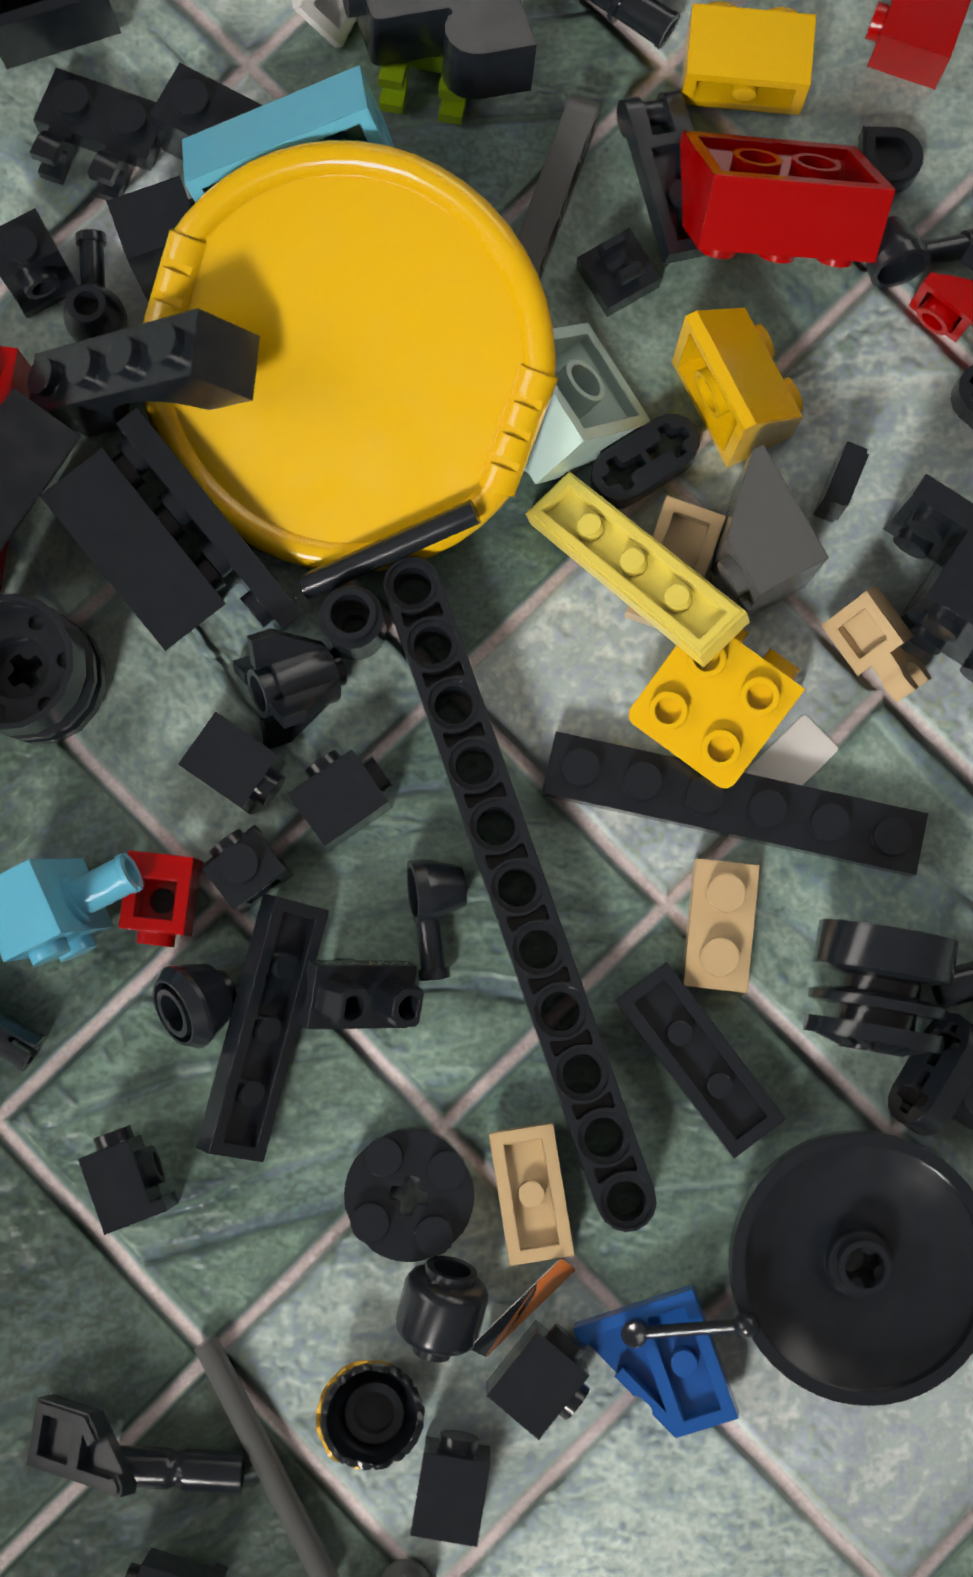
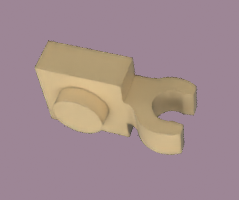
(871, 636)

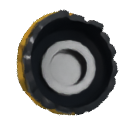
(369, 1415)

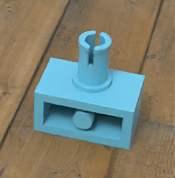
(60, 905)

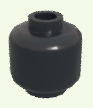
(442, 1308)

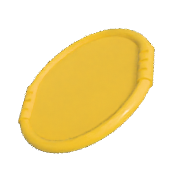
(392, 351)

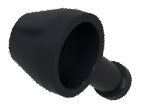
(906, 255)
(110, 312)
(433, 893)

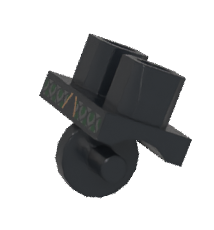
(360, 995)

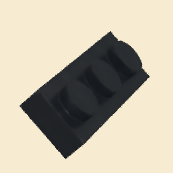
(699, 1060)

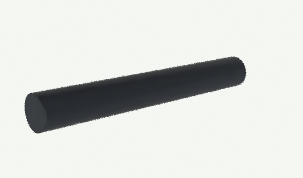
(389, 549)

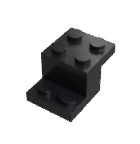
(939, 526)

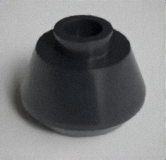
(193, 1002)

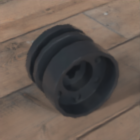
(69, 673)
(881, 986)

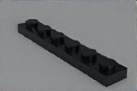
(750, 810)

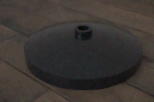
(871, 1330)

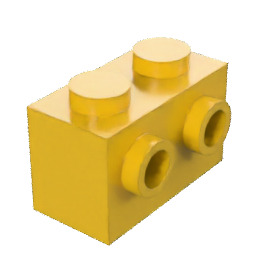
(748, 58)

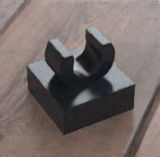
(618, 272)

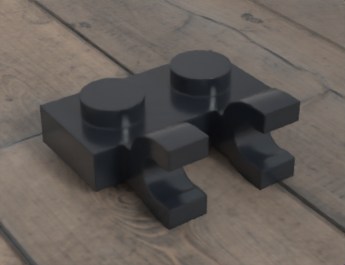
(97, 119)

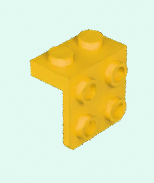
(717, 712)

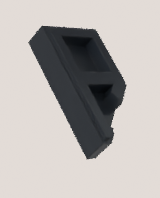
(79, 1446)

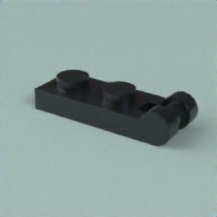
(659, 166)

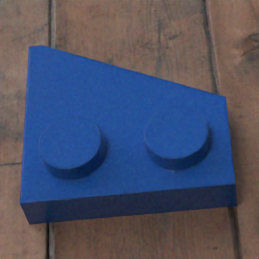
(673, 1375)

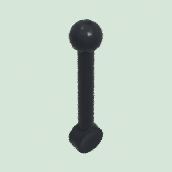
(636, 1331)

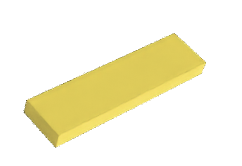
(638, 569)

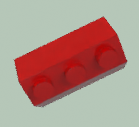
(782, 199)

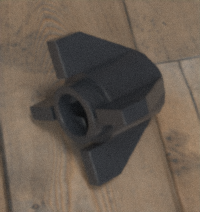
(289, 681)

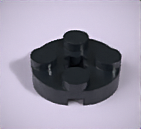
(377, 1216)

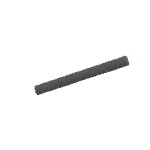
(265, 1459)

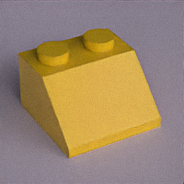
(735, 382)

